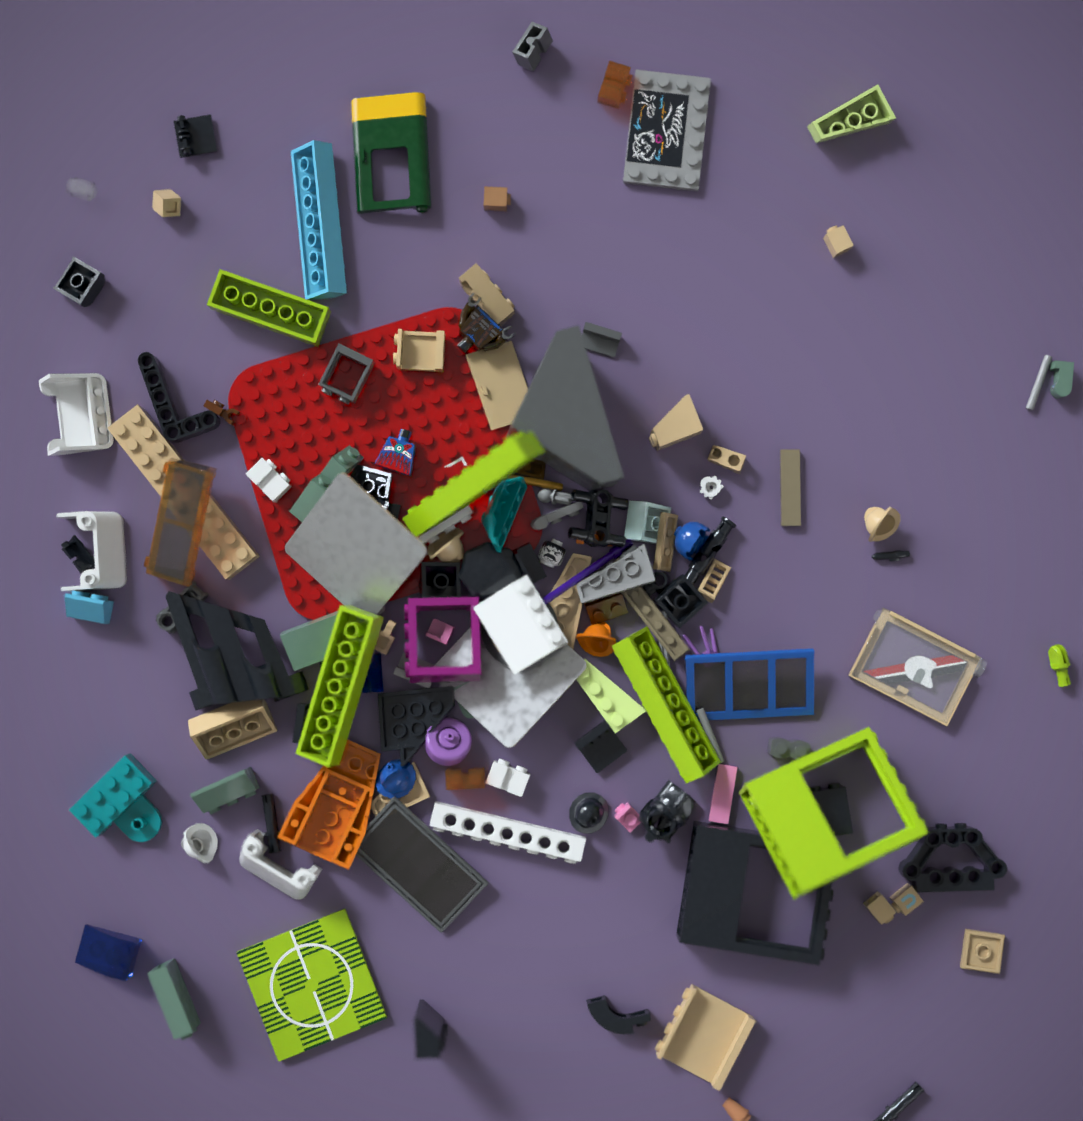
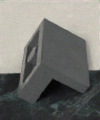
(601, 339)

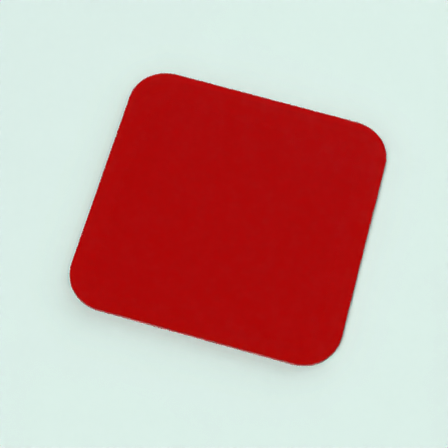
(303, 428)

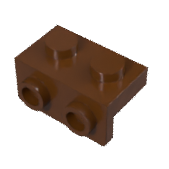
(606, 608)

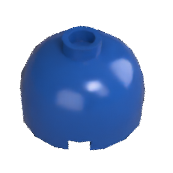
(690, 538)

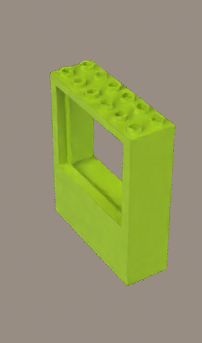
(797, 829)

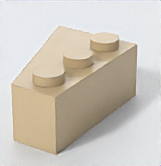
(492, 301)

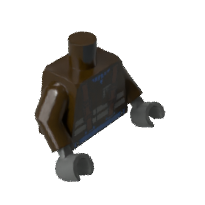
(480, 329)

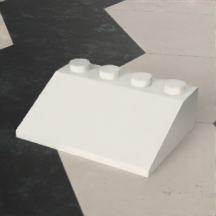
(520, 624)

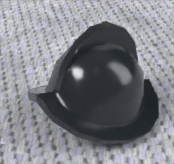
(588, 812)

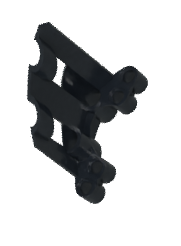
(223, 670)

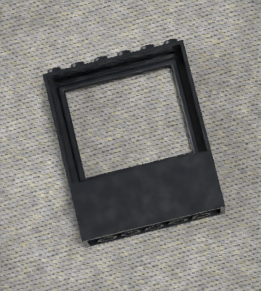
(715, 894)

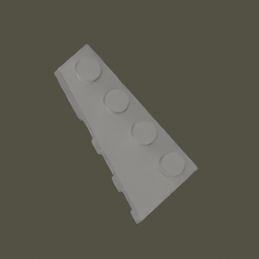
(625, 574)

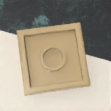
(982, 951)

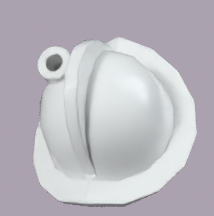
(200, 842)

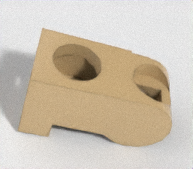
(727, 458)

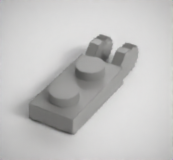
(555, 516)

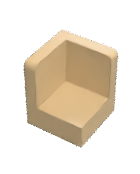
(166, 203)

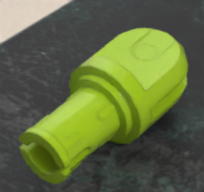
(1060, 663)

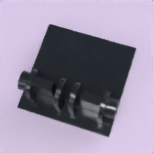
(195, 135)

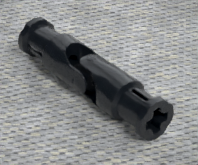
(709, 549)

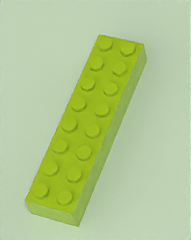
(473, 482)
(339, 685)
(666, 705)

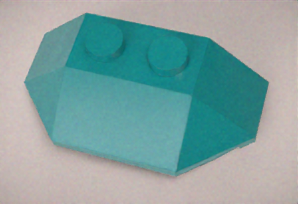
(503, 509)

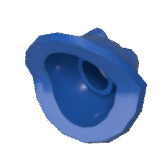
(395, 779)

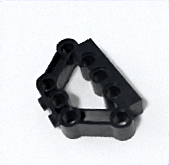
(923, 851)

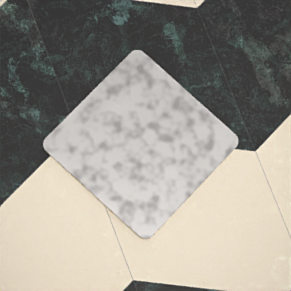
(355, 546)
(509, 702)

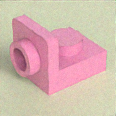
(627, 816)

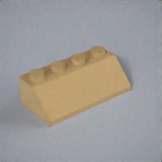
(231, 726)

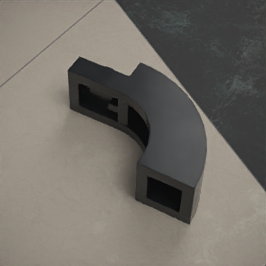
(615, 1021)

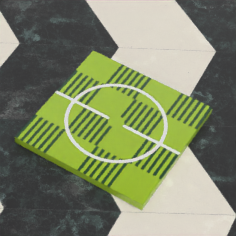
(312, 984)

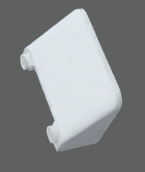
(81, 412)

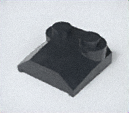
(80, 282)
(680, 600)

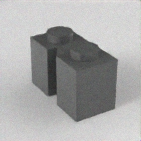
(533, 42)

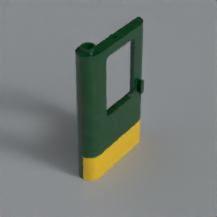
(391, 124)

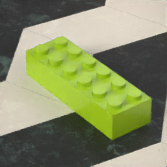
(269, 308)

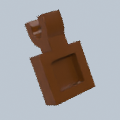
(217, 408)

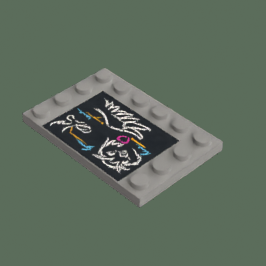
(666, 130)

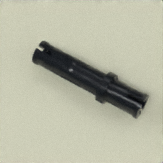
(271, 823)
(901, 1103)

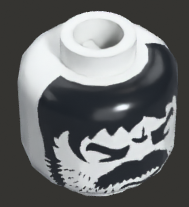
(551, 553)

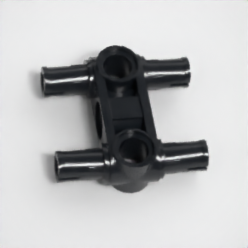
(598, 518)

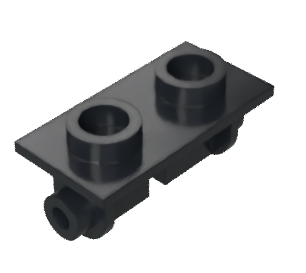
(76, 549)

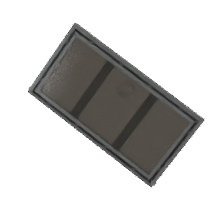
(419, 865)

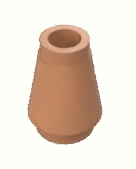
(736, 1111)

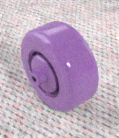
(448, 742)

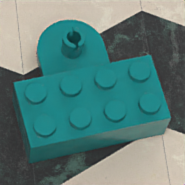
(120, 800)

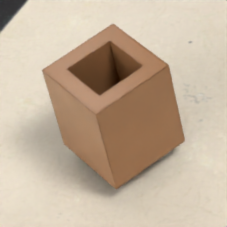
(496, 198)

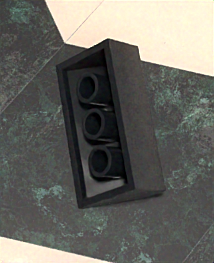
(429, 1032)

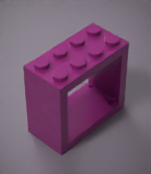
(441, 674)

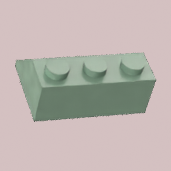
(226, 791)

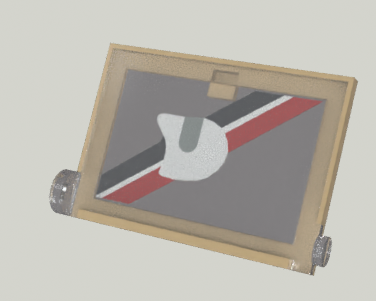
(915, 666)

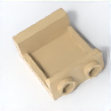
(419, 350)

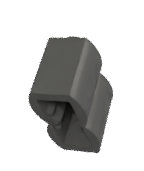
(783, 748)

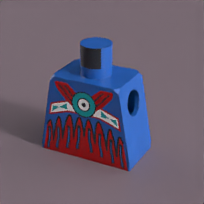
(398, 454)

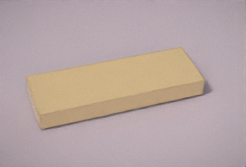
(665, 542)

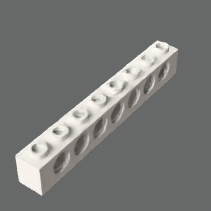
(575, 841)

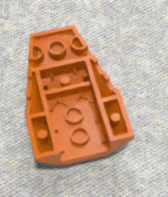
(335, 808)

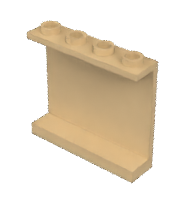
(705, 1035)

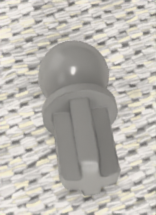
(545, 495)

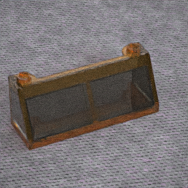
(180, 521)

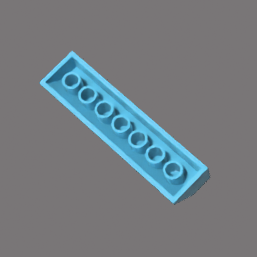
(318, 221)

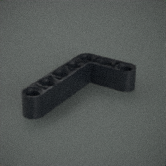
(168, 405)

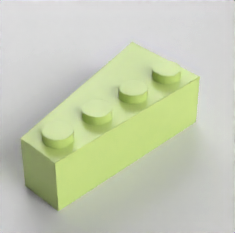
(858, 114)
(609, 699)

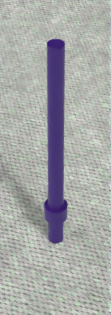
(614, 552)

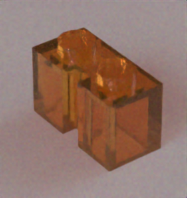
(614, 85)
(469, 780)

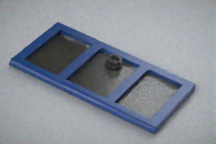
(751, 684)

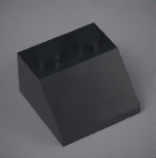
(439, 580)

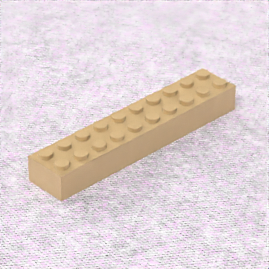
(149, 452)

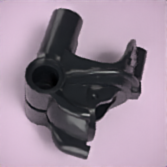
(671, 807)

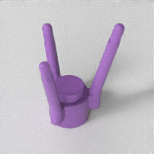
(708, 649)

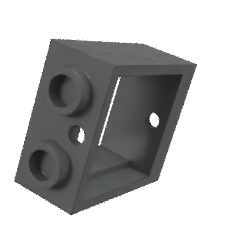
(342, 350)

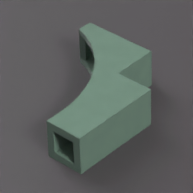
(342, 462)

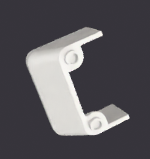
(108, 550)

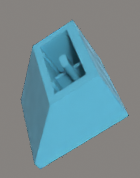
(93, 608)

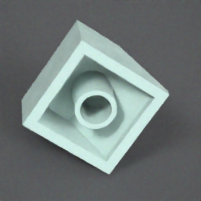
(643, 521)

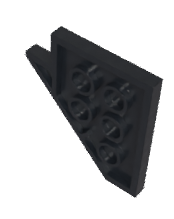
(408, 715)

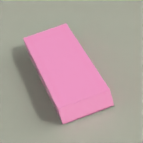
(722, 793)

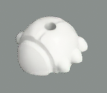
(706, 482)

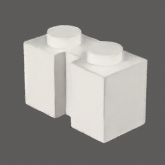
(269, 480)
(508, 777)

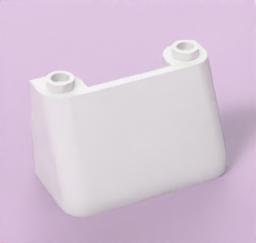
(253, 860)

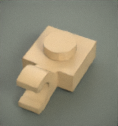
(385, 638)

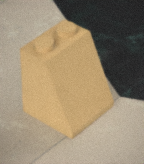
(677, 425)

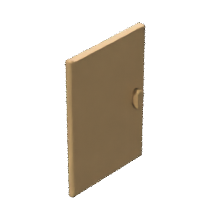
(501, 381)

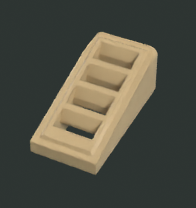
(707, 595)

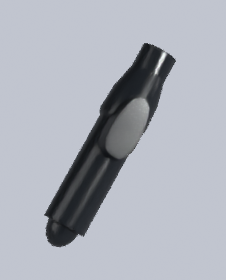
(892, 556)

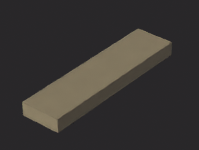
(790, 487)

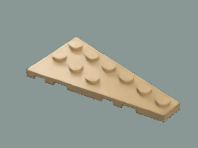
(568, 605)

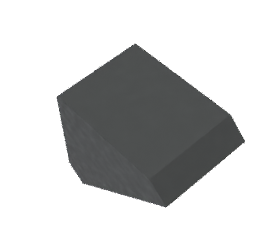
(569, 415)

